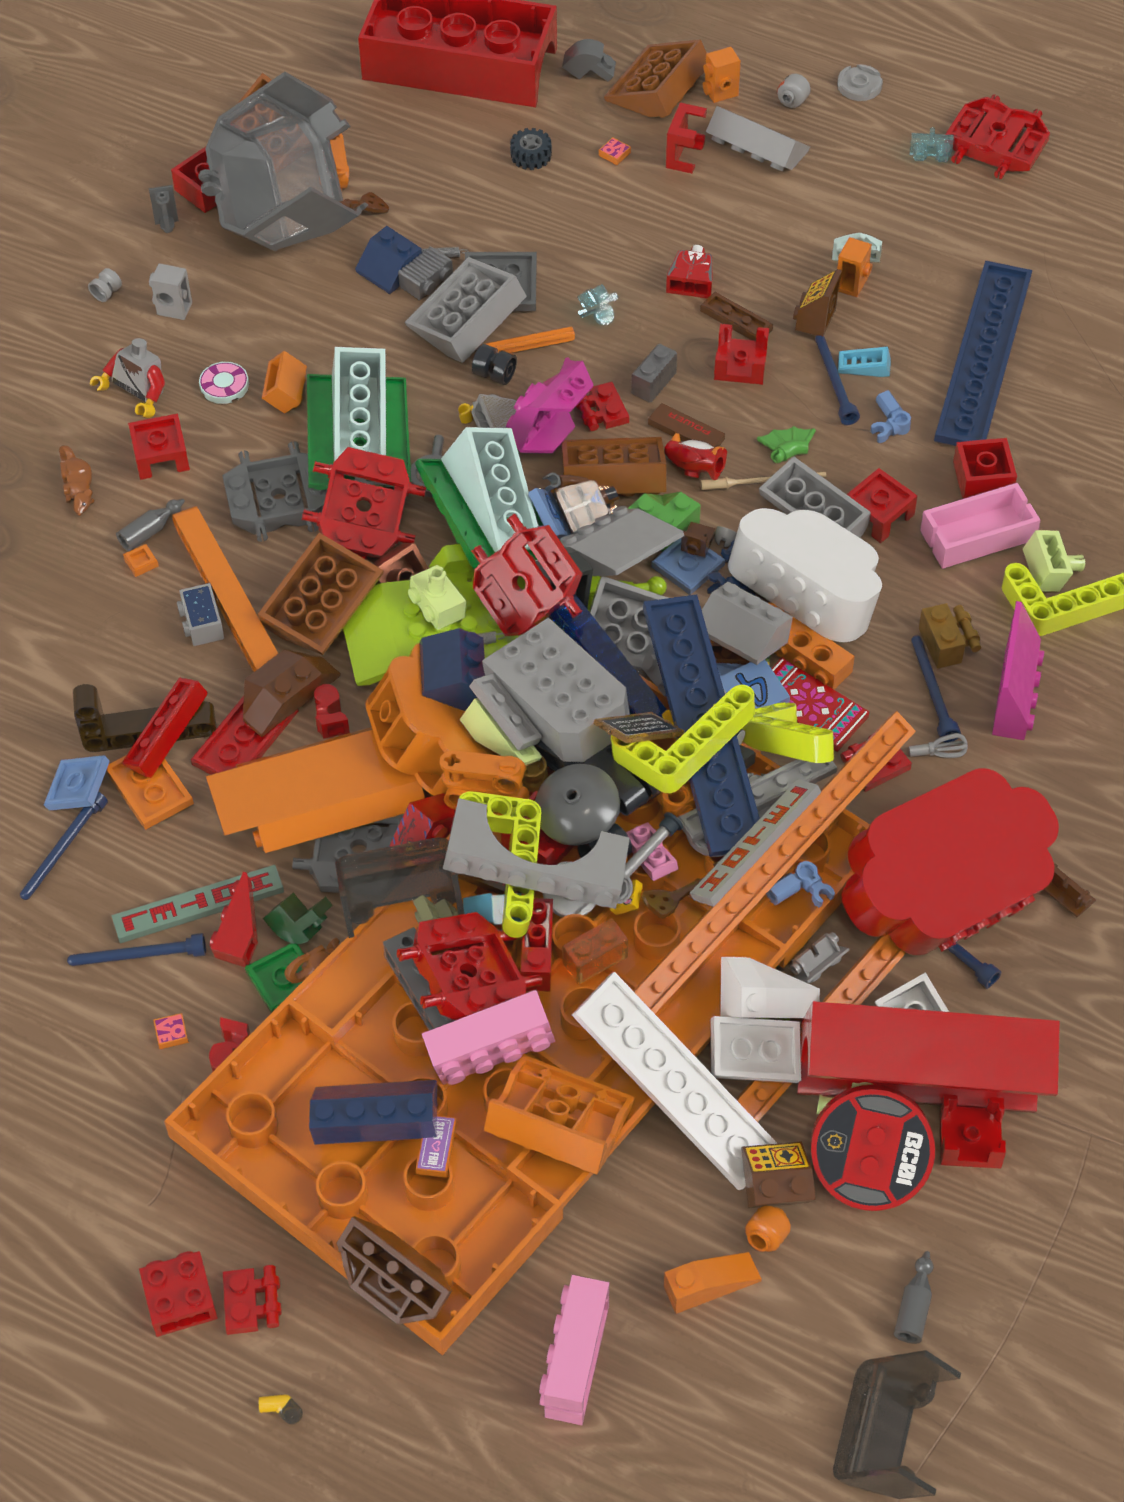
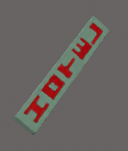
(191, 905)

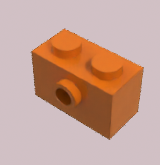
(722, 74)
(855, 266)
(284, 382)

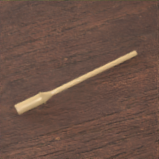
(727, 482)

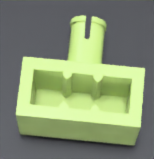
(1049, 561)
(437, 597)

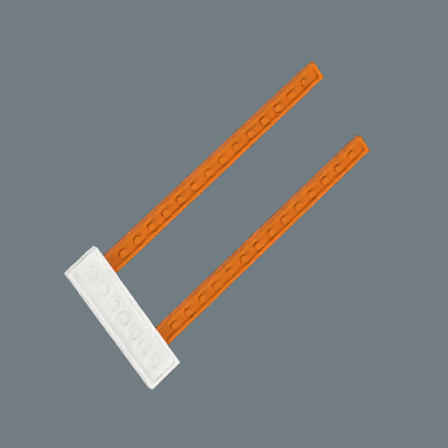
(657, 1060)

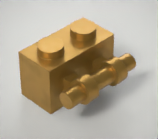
(943, 635)

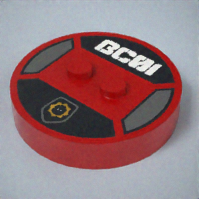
(872, 1147)

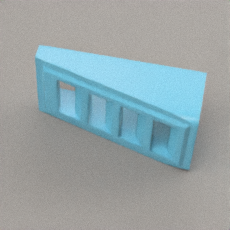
(878, 367)

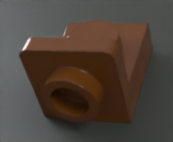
(697, 539)

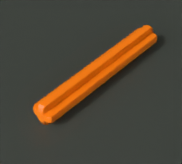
(534, 340)

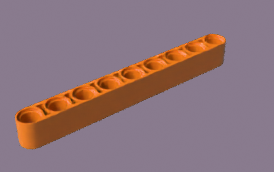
(225, 586)

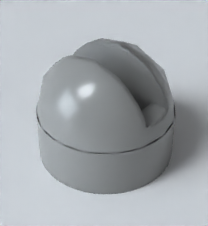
(725, 535)

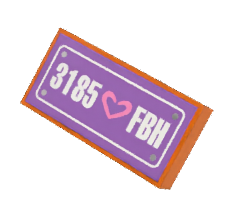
(436, 1152)

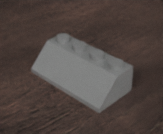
(755, 138)

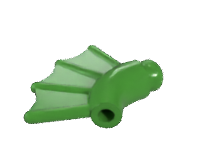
(787, 442)

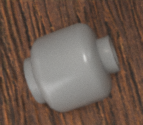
(793, 90)

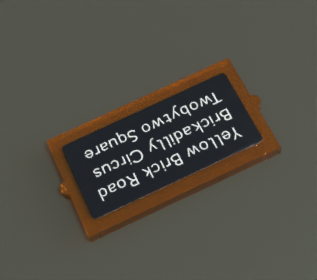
(638, 727)

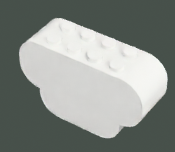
(808, 570)

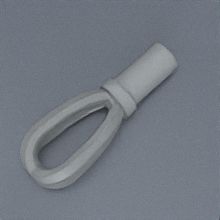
(934, 748)

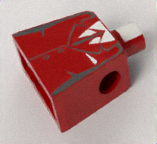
(691, 273)

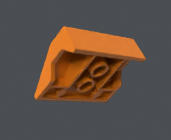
(559, 1114)

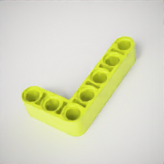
(1063, 609)
(777, 732)
(676, 765)
(520, 830)

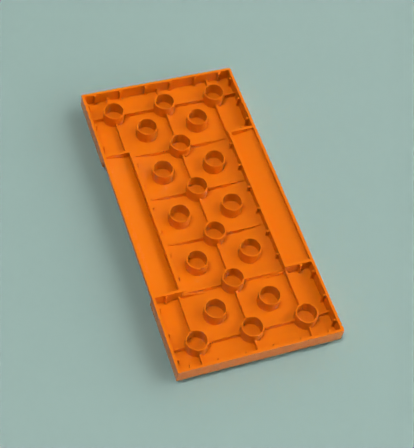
(360, 1027)

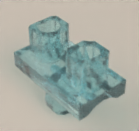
(931, 145)
(596, 302)

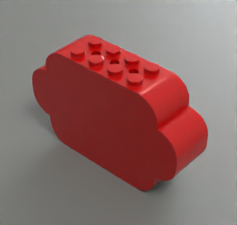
(950, 862)

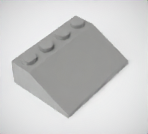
(467, 308)
(620, 540)
(622, 617)

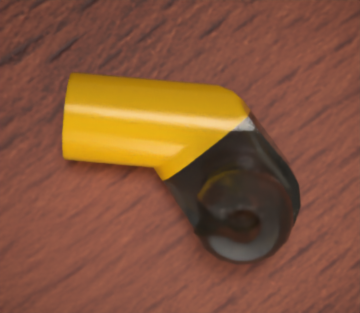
(283, 1405)

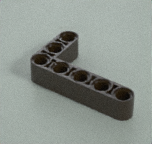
(122, 729)

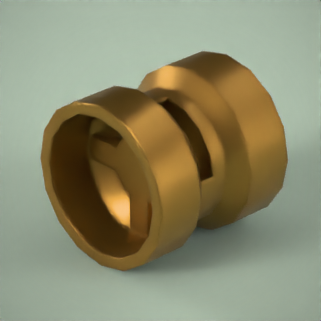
(535, 775)

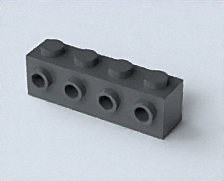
(411, 979)

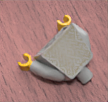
(488, 411)

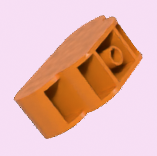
(414, 728)

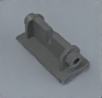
(164, 207)

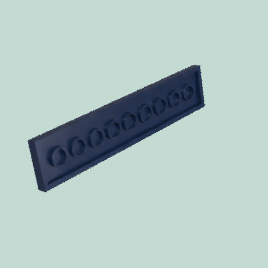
(983, 354)
(692, 688)

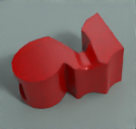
(329, 718)
(233, 1034)

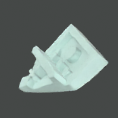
(875, 249)

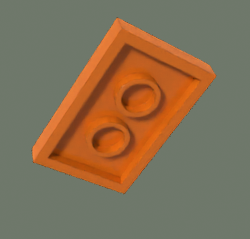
(153, 797)

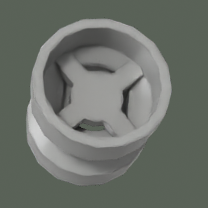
(105, 285)

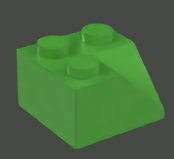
(671, 508)

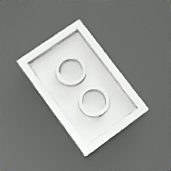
(755, 1049)

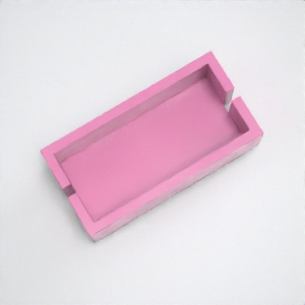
(979, 525)
(488, 1038)
(574, 1350)

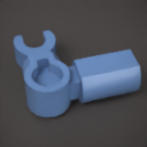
(897, 420)
(805, 877)

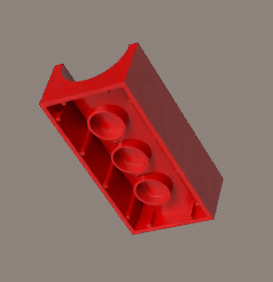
(460, 46)
(929, 1054)

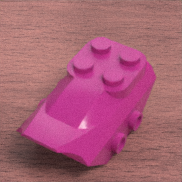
(543, 414)

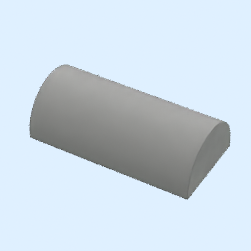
(801, 488)

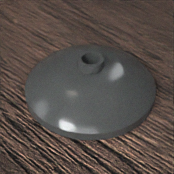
(588, 814)

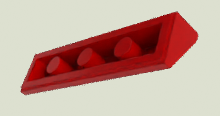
(165, 727)

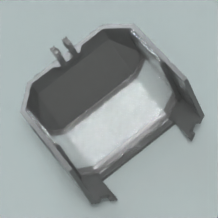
(277, 166)

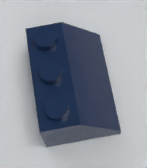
(450, 665)

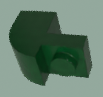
(294, 921)

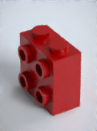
(177, 1293)

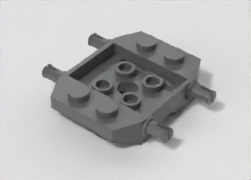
(269, 479)
(339, 844)

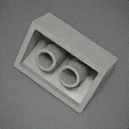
(745, 623)

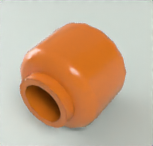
(767, 1228)

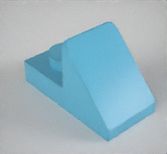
(488, 906)

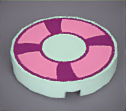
(223, 382)

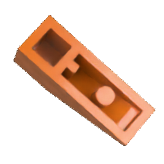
(709, 1279)

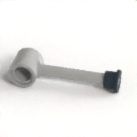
(667, 827)

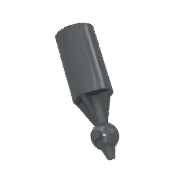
(147, 525)
(915, 1303)

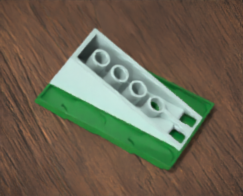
(357, 411)
(480, 488)

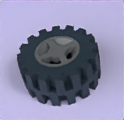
(531, 148)

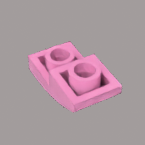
(660, 861)

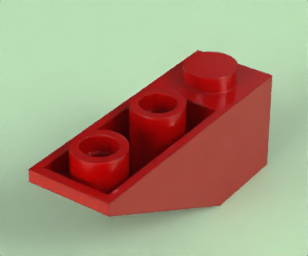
(238, 931)
(537, 944)

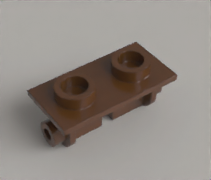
(1069, 893)

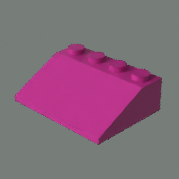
(1018, 678)

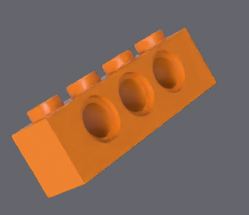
(816, 654)

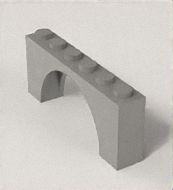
(477, 853)

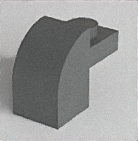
(588, 55)

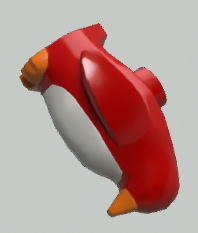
(696, 457)

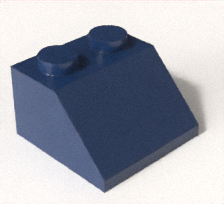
(384, 257)

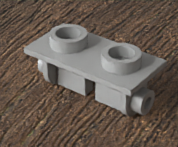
(809, 967)

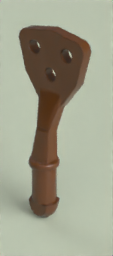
(375, 203)
(665, 902)

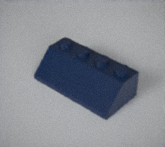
(374, 1112)

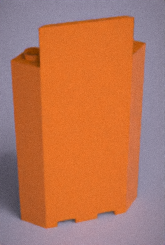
(312, 791)

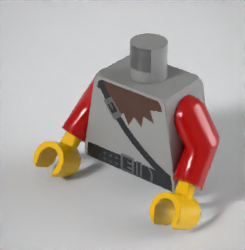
(136, 372)

